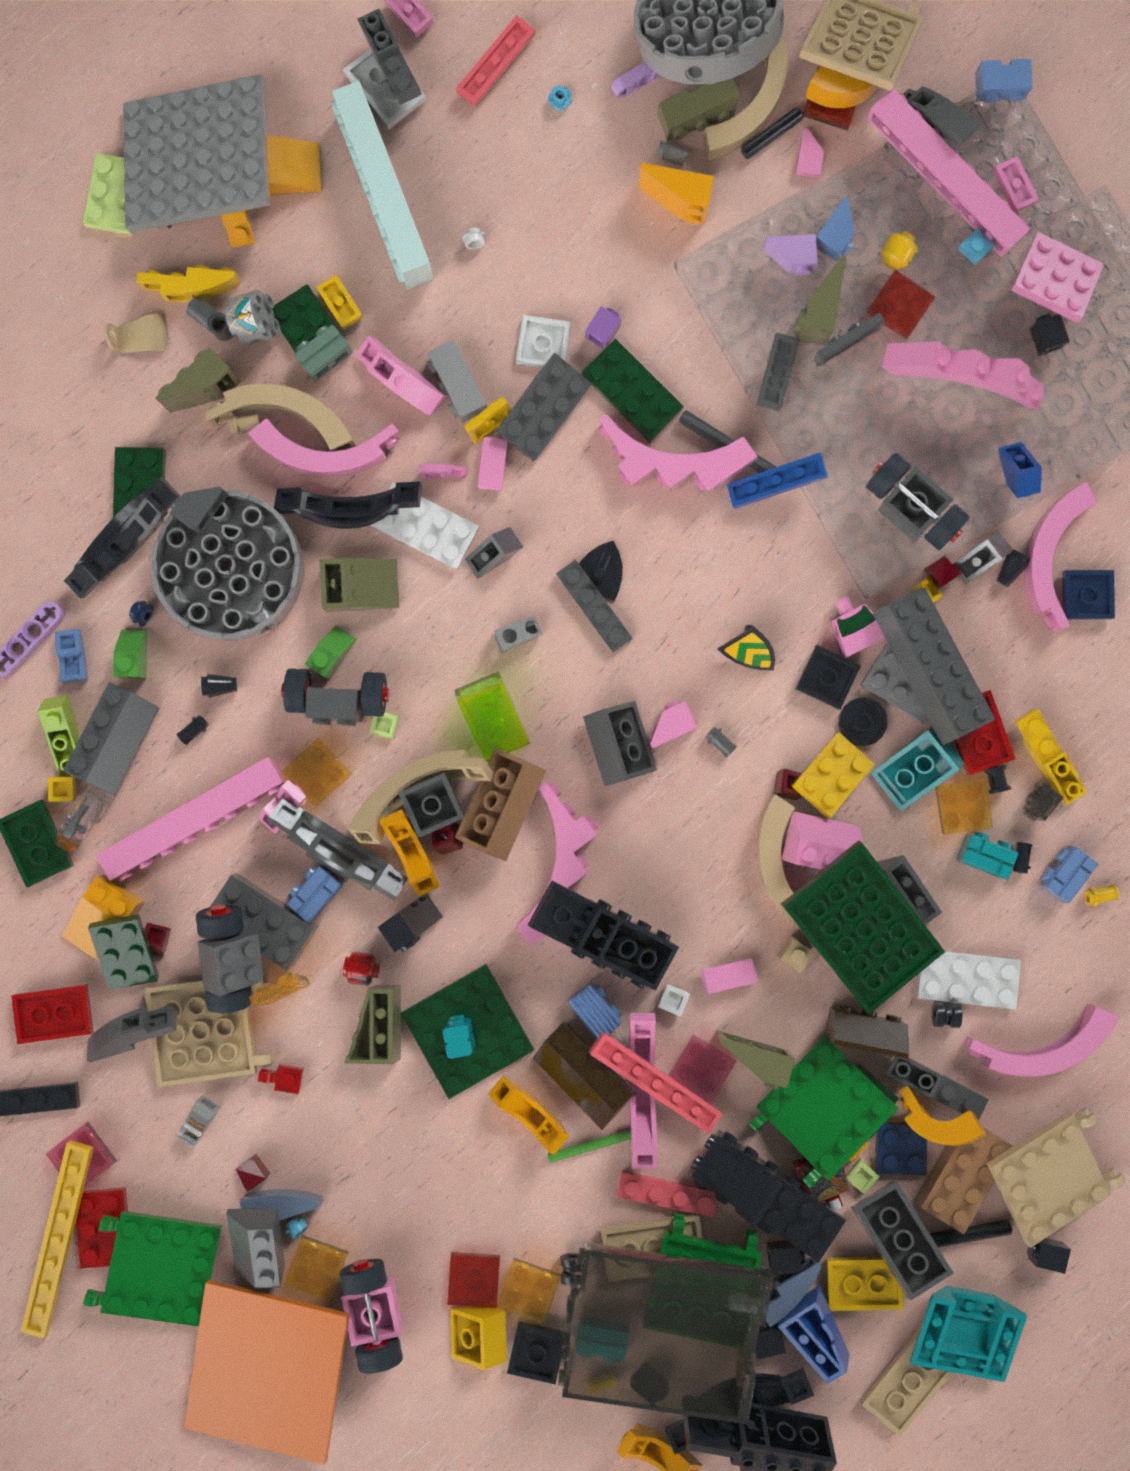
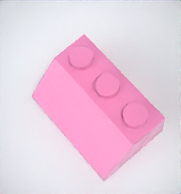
(817, 840)

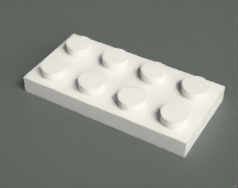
(431, 531)
(971, 980)

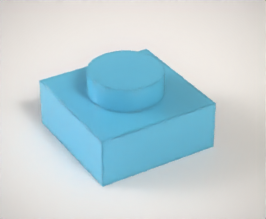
(976, 246)

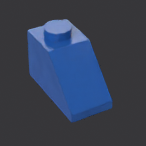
(1020, 470)

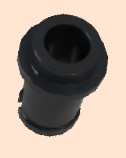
(193, 729)
(1022, 862)

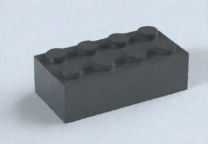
(279, 928)
(902, 1240)

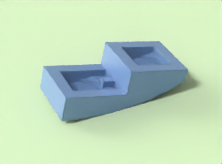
(71, 656)

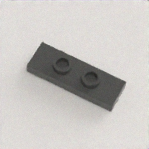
(855, 334)
(777, 372)

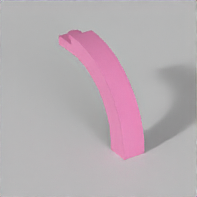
(321, 462)
(1041, 552)
(1066, 1052)
(643, 1105)

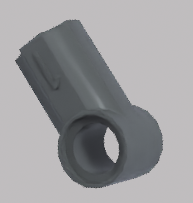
(209, 318)

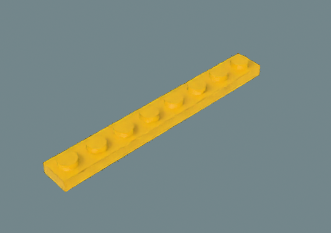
(57, 1239)

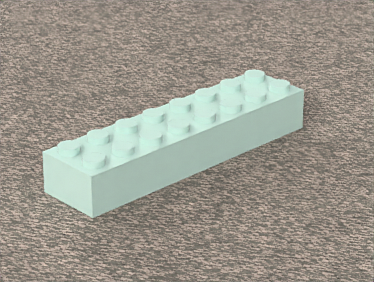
(381, 185)

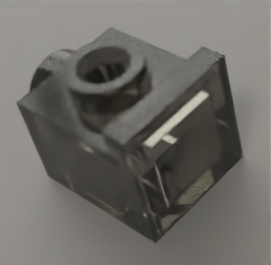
(1041, 802)

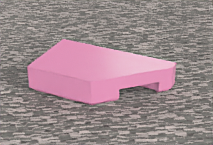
(810, 156)
(433, 471)

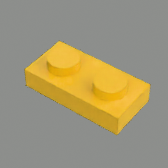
(339, 302)
(487, 420)

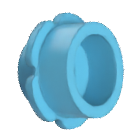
(560, 104)
(296, 1227)

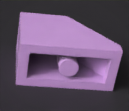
(793, 252)

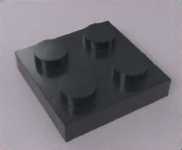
(827, 677)
(536, 1353)

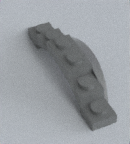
(336, 850)

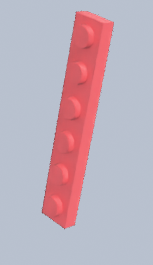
(655, 1082)

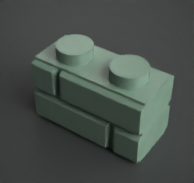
(322, 352)

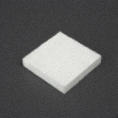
(540, 339)

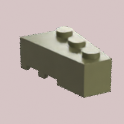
(698, 108)
(379, 1028)

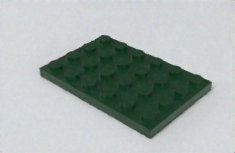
(863, 927)

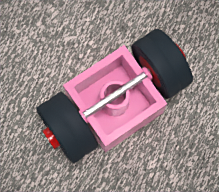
(374, 1315)

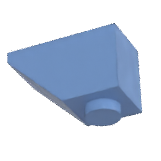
(837, 232)

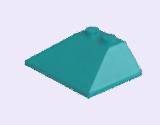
(968, 1334)

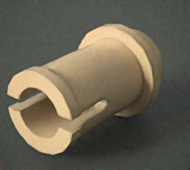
(243, 423)

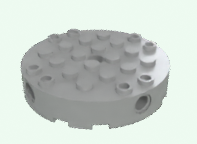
(706, 37)
(236, 602)

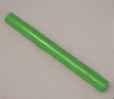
(590, 1145)

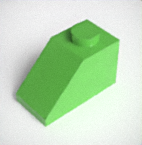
(330, 652)
(130, 655)

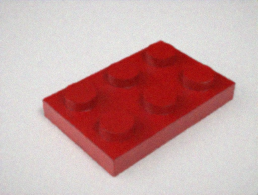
(986, 745)
(52, 1014)
(97, 1246)

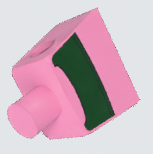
(855, 627)

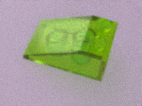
(491, 715)

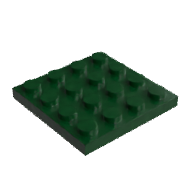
(495, 1028)

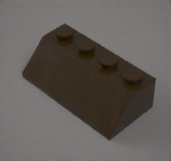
(583, 1077)

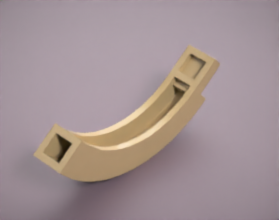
(737, 131)
(284, 399)
(386, 799)
(768, 851)

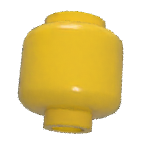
(899, 250)

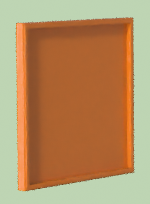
(266, 1371)

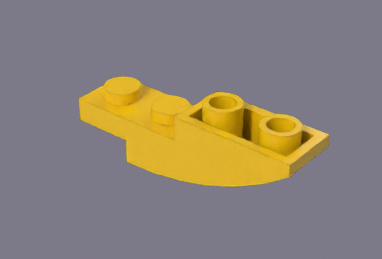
(198, 282)
(1048, 756)

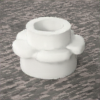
(474, 238)

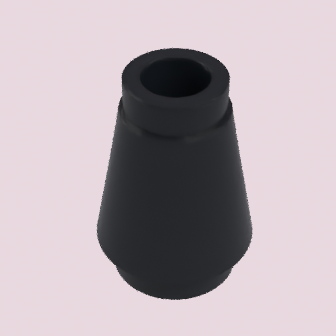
(1012, 567)
(217, 685)

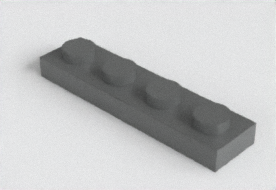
(594, 606)

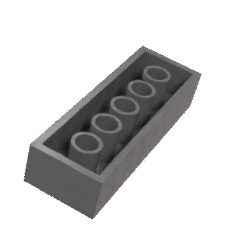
(933, 666)

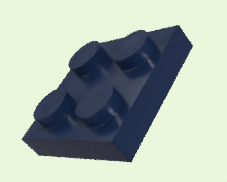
(1088, 594)
(900, 1150)

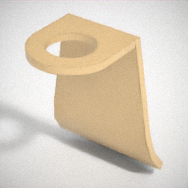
(138, 335)

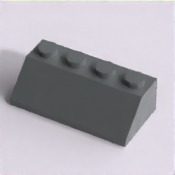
(111, 739)

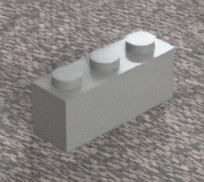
(456, 381)

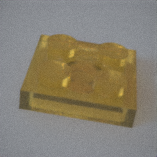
(317, 772)
(963, 806)
(271, 993)
(316, 1268)
(528, 1290)

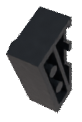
(404, 928)

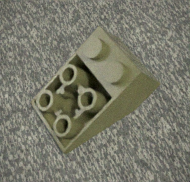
(198, 383)
(358, 584)

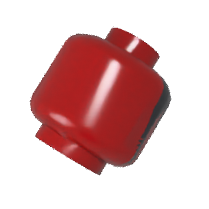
(360, 968)

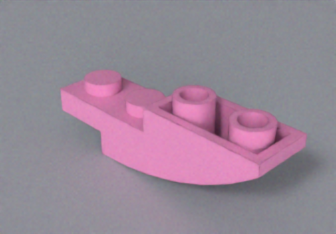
(399, 377)

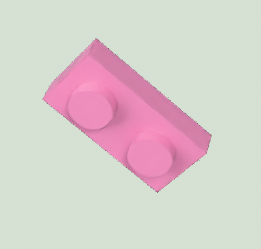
(411, 14)
(1015, 184)

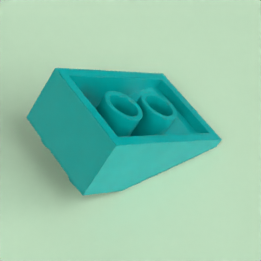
(917, 769)

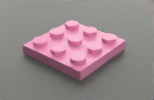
(1057, 277)

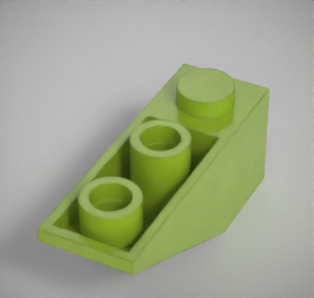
(60, 729)

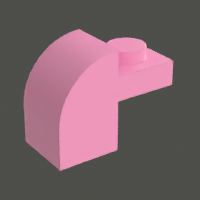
(290, 793)

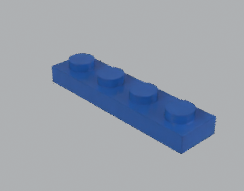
(777, 480)

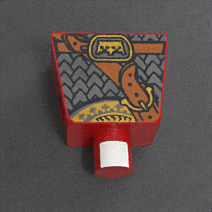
(824, 1189)

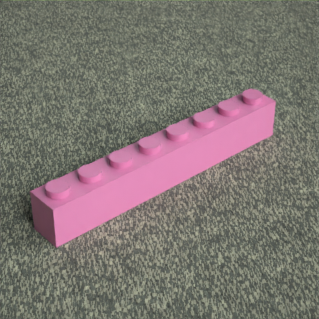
(947, 171)
(190, 819)

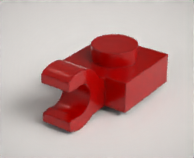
(286, 1079)

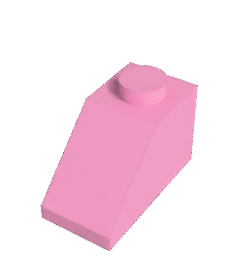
(672, 723)

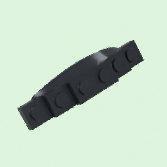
(348, 511)
(121, 537)
(768, 1391)

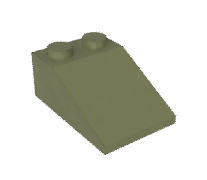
(818, 318)
(767, 1062)

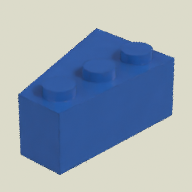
(817, 1336)

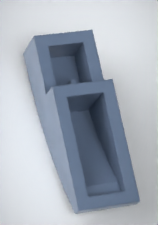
(288, 1201)
(791, 1290)

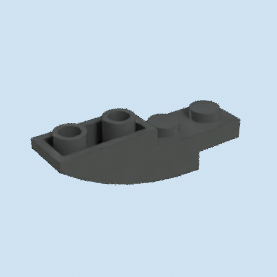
(389, 57)
(942, 114)
(126, 1030)
(937, 1086)

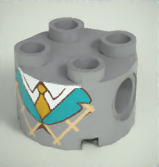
(251, 317)

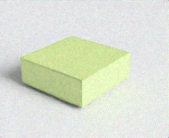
(385, 725)
(861, 1176)

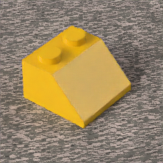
(478, 1336)

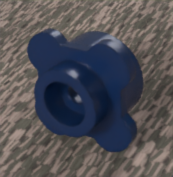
(141, 612)

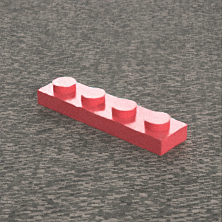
(495, 61)
(666, 1194)

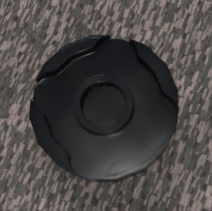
(862, 721)

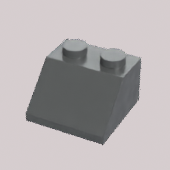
(431, 805)

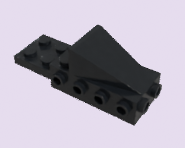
(604, 935)
(765, 1195)
(769, 1442)

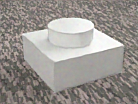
(673, 999)

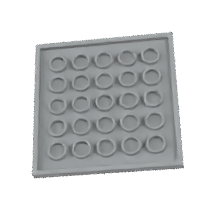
(195, 154)

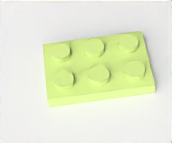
(106, 195)

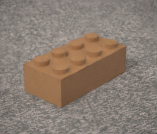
(500, 805)
(961, 1180)

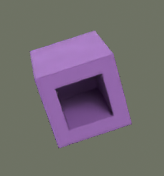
(603, 327)

